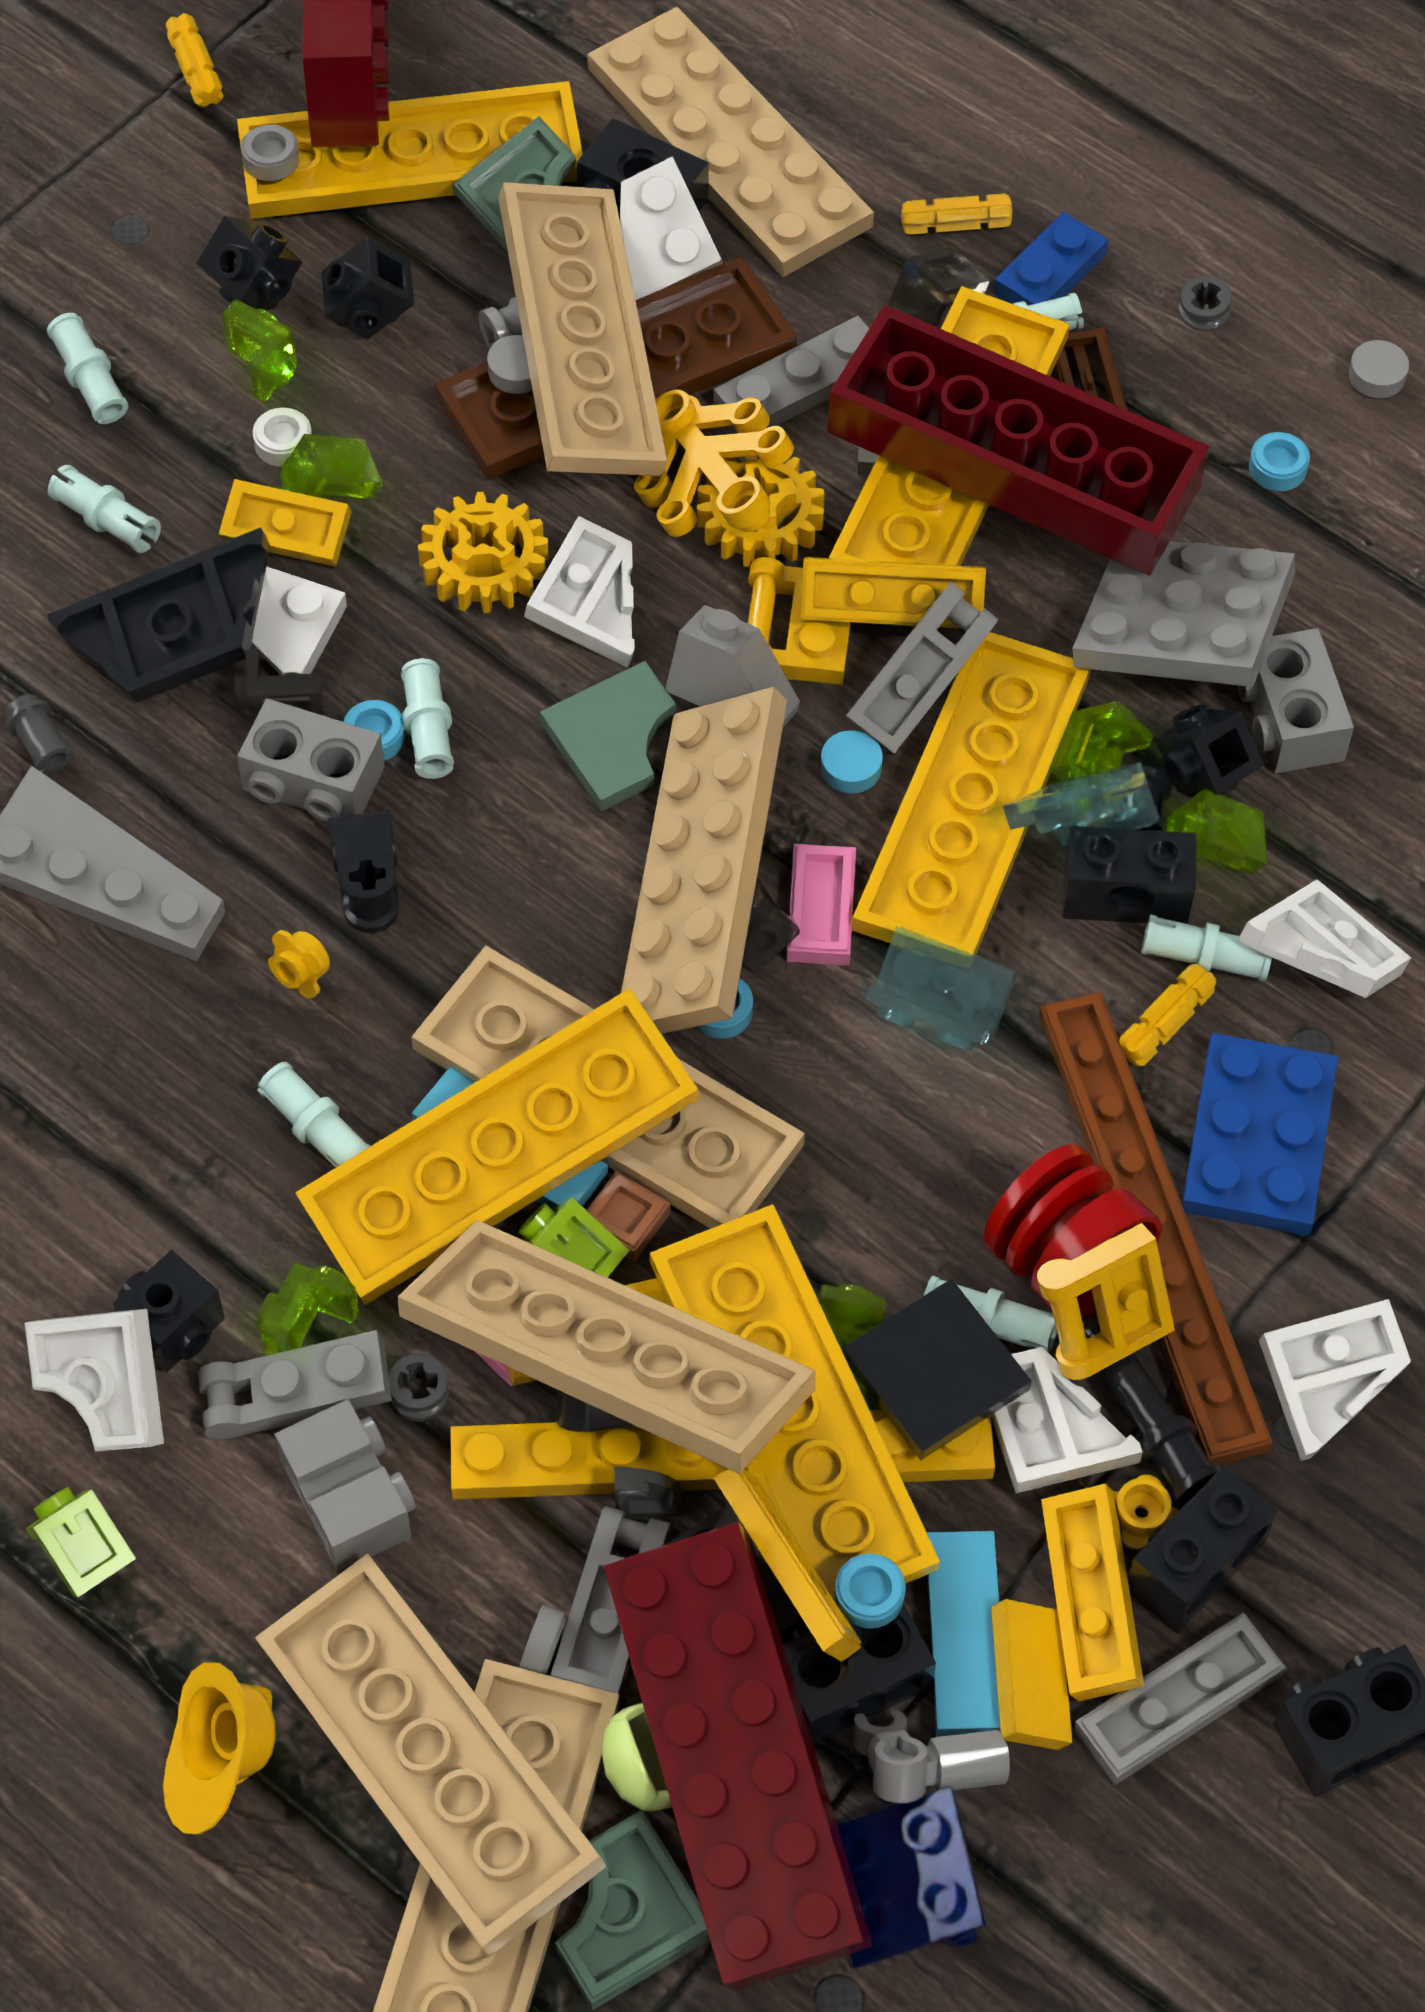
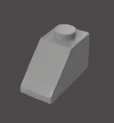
(725, 659)

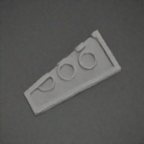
(92, 867)

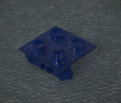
(913, 1877)

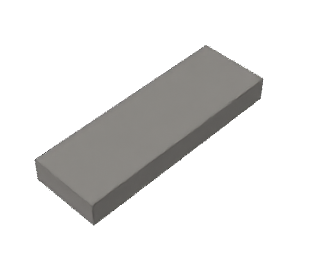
(1179, 1698)

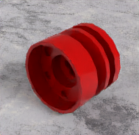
(1060, 1212)

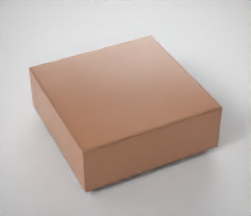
(630, 1213)

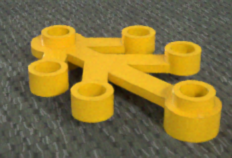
(739, 499)

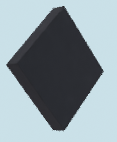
(936, 1369)

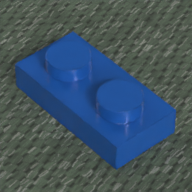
(1052, 263)

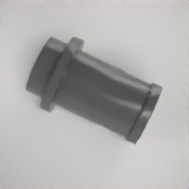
(31, 722)

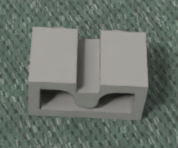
(344, 1485)

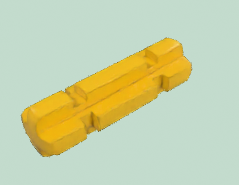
(194, 60)
(956, 214)
(1167, 1014)

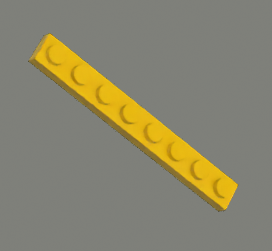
(559, 1461)

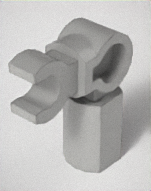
(906, 1766)

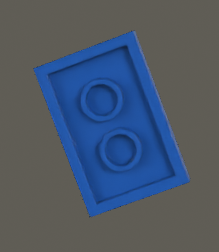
(1260, 1134)

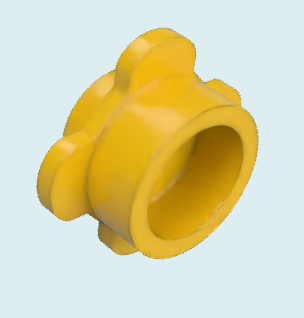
(299, 961)
(1148, 1494)

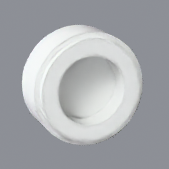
(278, 434)

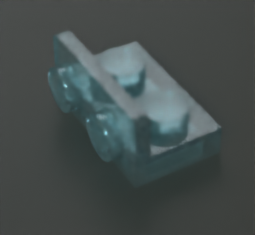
(1102, 800)
(942, 988)

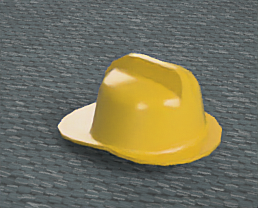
(218, 1742)

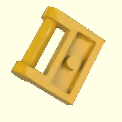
(814, 647)
(1127, 1298)

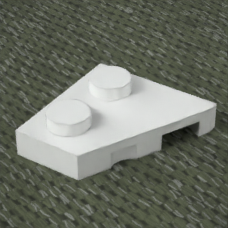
(663, 230)
(589, 592)
(295, 621)
(1326, 940)
(1333, 1369)
(1057, 1430)

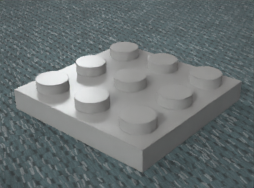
(1195, 617)

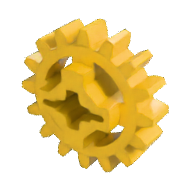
(793, 518)
(483, 552)

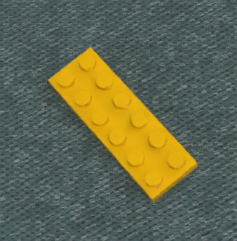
(418, 152)
(913, 516)
(951, 833)
(498, 1145)
(828, 1460)

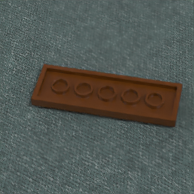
(691, 338)

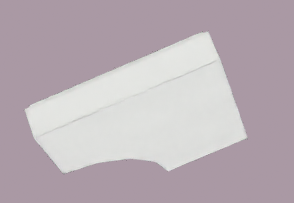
(104, 1371)

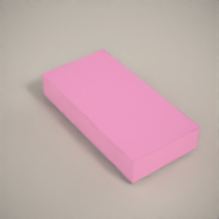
(822, 904)

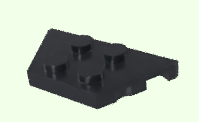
(173, 619)

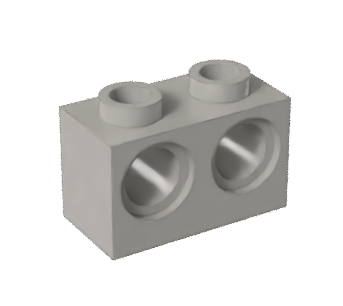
(1303, 698)
(315, 751)

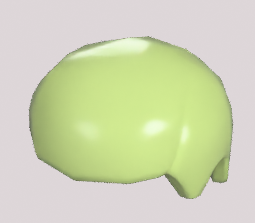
(632, 1760)

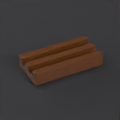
(1076, 342)

